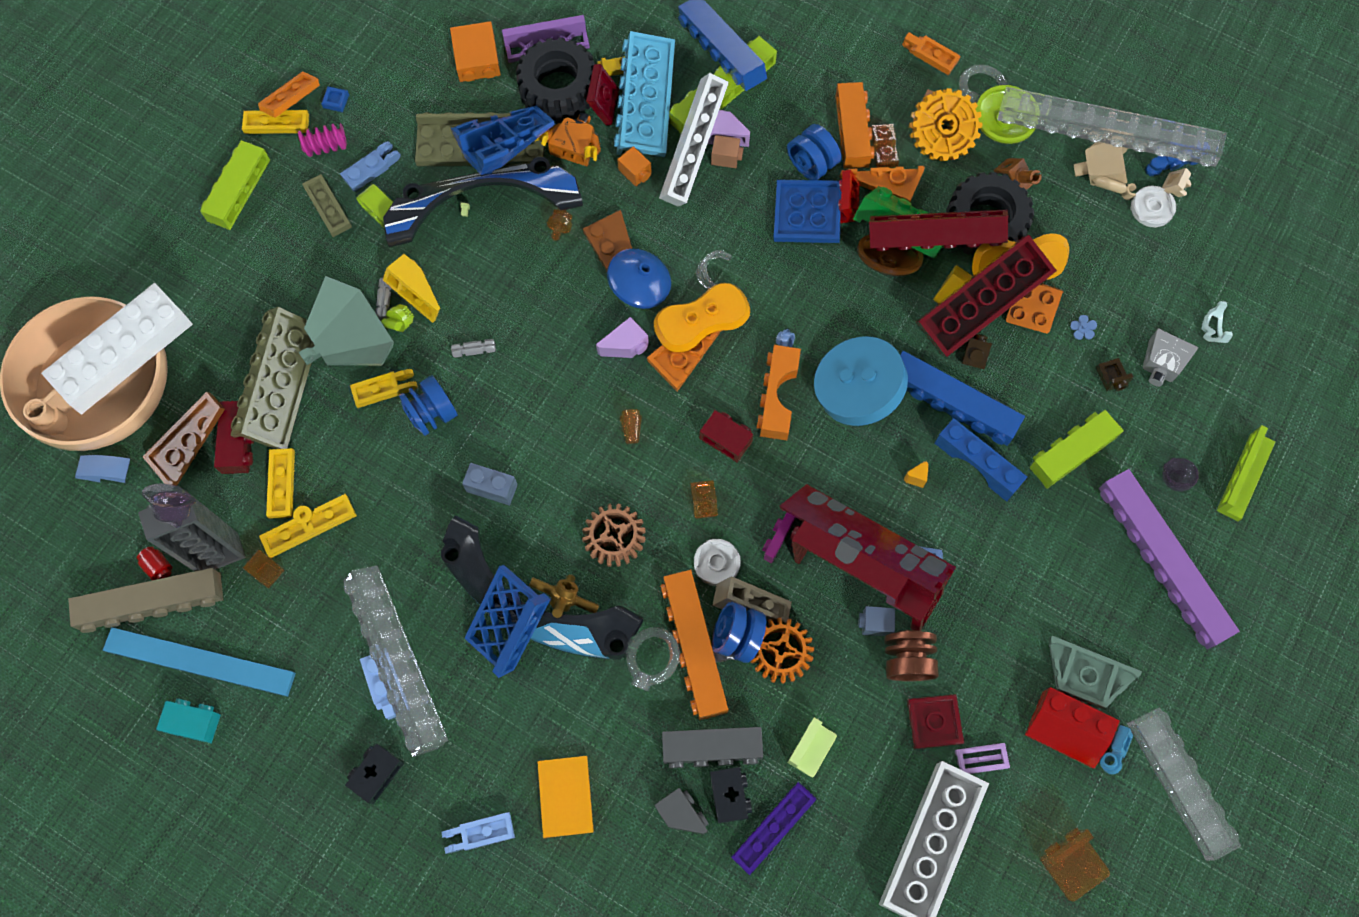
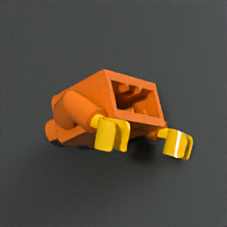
(573, 140)

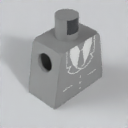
(1166, 357)

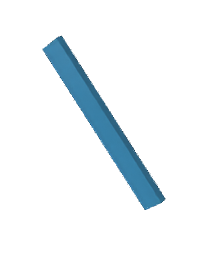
(199, 662)

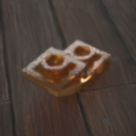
(885, 145)

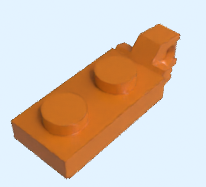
(931, 52)

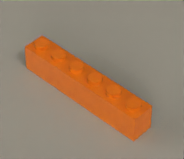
(695, 645)

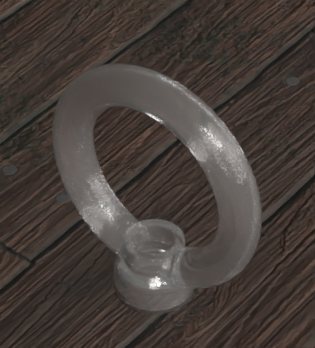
(978, 69)
(642, 679)

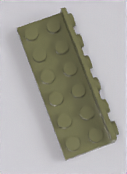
(439, 147)
(274, 381)

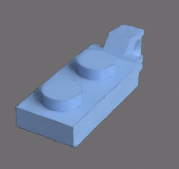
(376, 687)

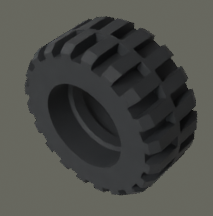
(550, 58)
(999, 193)

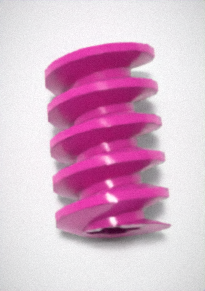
(322, 140)

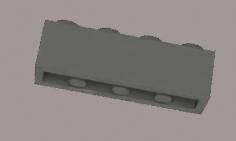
(712, 746)

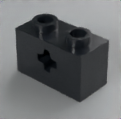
(386, 767)
(726, 810)

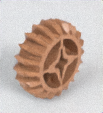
(606, 539)

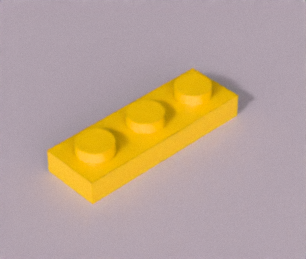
(288, 122)
(280, 483)

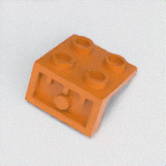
(1036, 309)

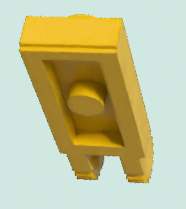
(382, 387)

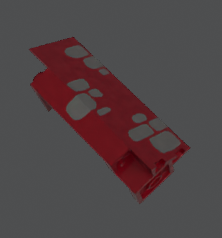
(868, 551)

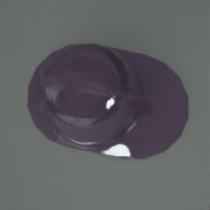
(169, 503)

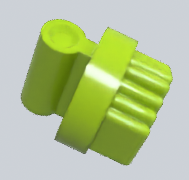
(398, 318)

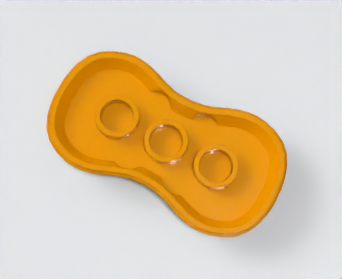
(1052, 245)
(685, 325)

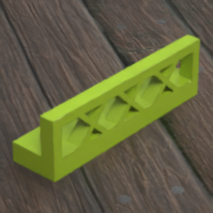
(1246, 474)

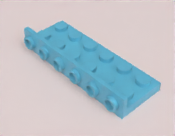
(645, 94)

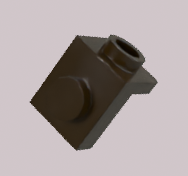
(977, 351)
(1113, 375)

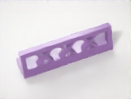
(530, 34)

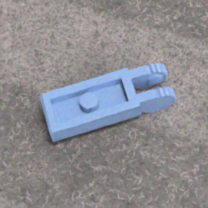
(481, 832)

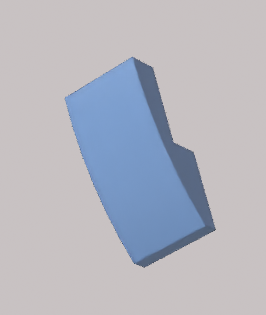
(102, 467)

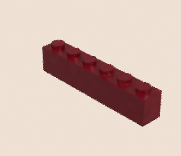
(939, 229)

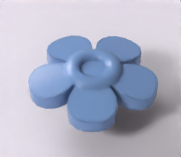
(1083, 328)

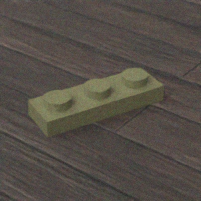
(327, 205)

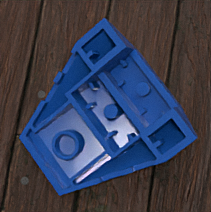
(497, 141)

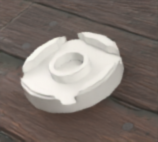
(1153, 206)
(716, 561)

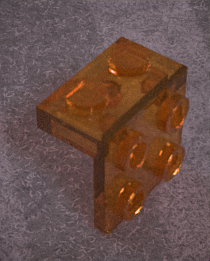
(1075, 864)

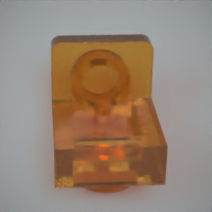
(704, 499)

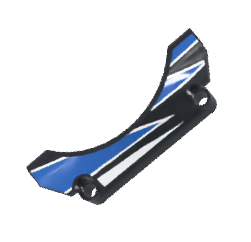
(408, 214)

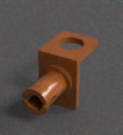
(1019, 171)

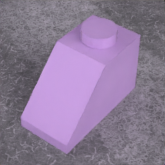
(729, 126)
(624, 341)

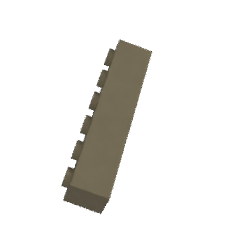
(145, 599)

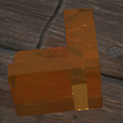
(263, 569)

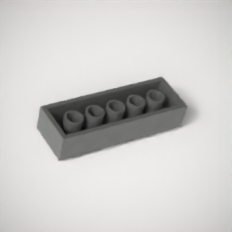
(199, 543)

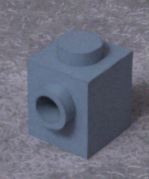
(877, 621)

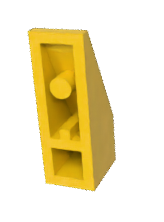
(410, 283)

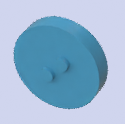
(861, 381)

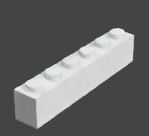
(693, 140)

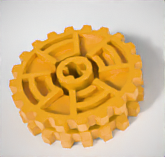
(962, 124)

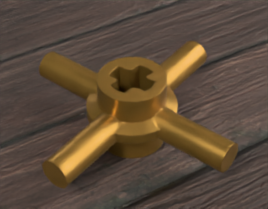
(563, 595)

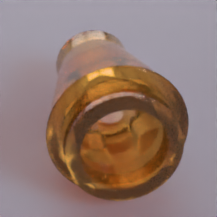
(631, 425)

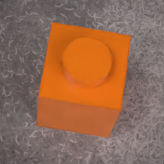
(634, 166)

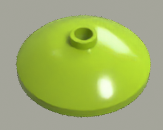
(989, 106)

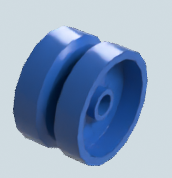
(814, 152)
(739, 632)

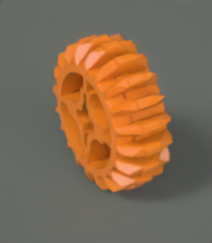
(790, 653)

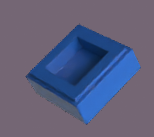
(335, 99)

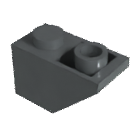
(680, 815)

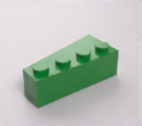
(883, 202)

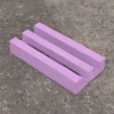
(961, 762)

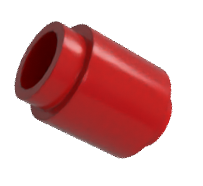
(154, 563)

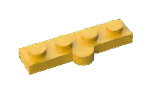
(307, 525)

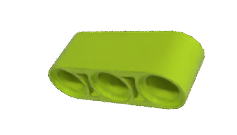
(375, 203)

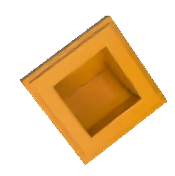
(917, 475)

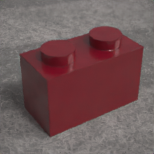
(726, 435)

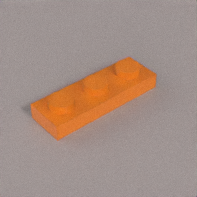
(288, 94)

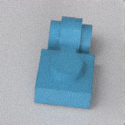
(1119, 749)

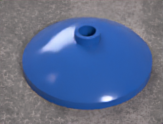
(633, 284)

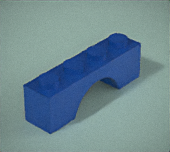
(998, 472)

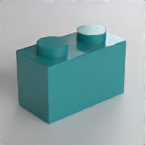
(189, 721)

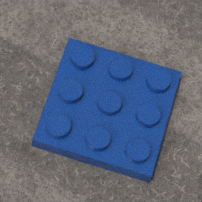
(807, 211)

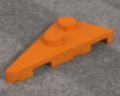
(899, 180)

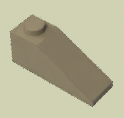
(751, 597)

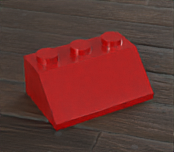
(1071, 727)

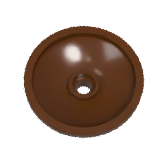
(891, 261)

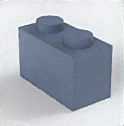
(490, 484)

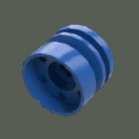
(428, 405)

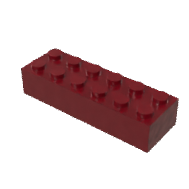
(986, 296)

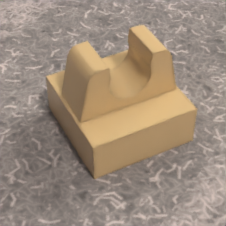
(1177, 181)

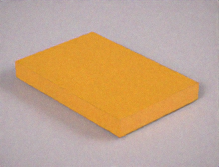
(565, 797)

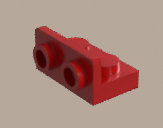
(849, 196)

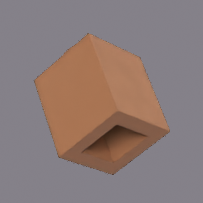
(726, 151)

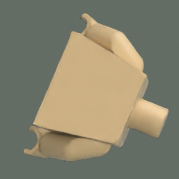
(1106, 169)

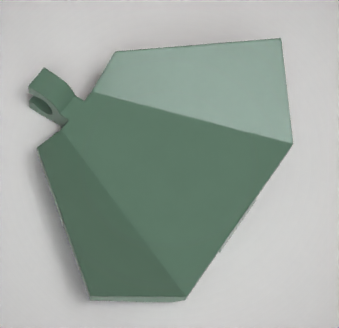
(345, 328)

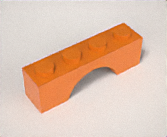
(777, 418)

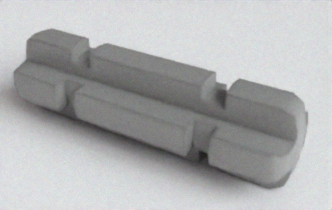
(383, 299)
(473, 348)

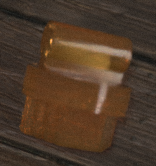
(560, 223)

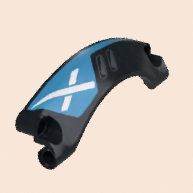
(575, 634)

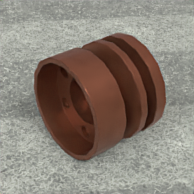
(911, 653)

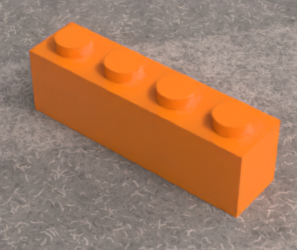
(853, 125)

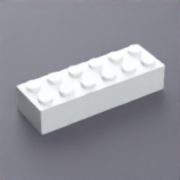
(116, 349)
(934, 843)

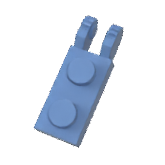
(370, 166)

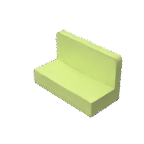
(812, 748)

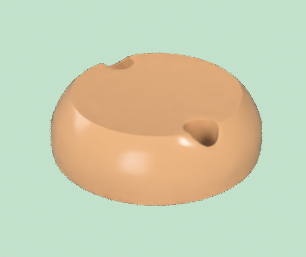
(43, 411)

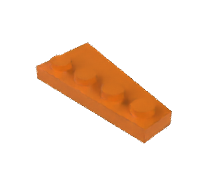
(677, 366)

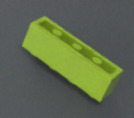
(235, 185)
(1076, 448)

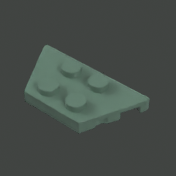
(1088, 674)

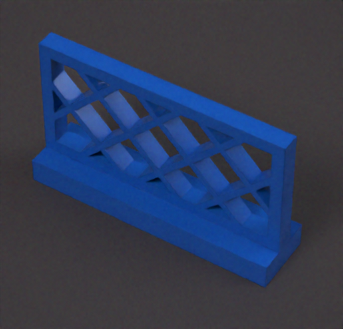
(519, 636)

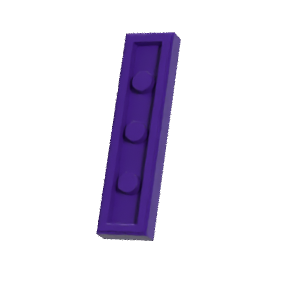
(773, 828)

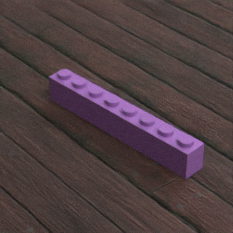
(1168, 560)

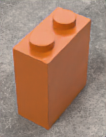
(475, 51)

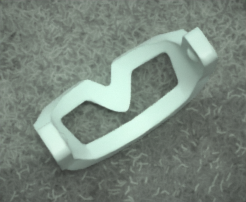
(1217, 312)

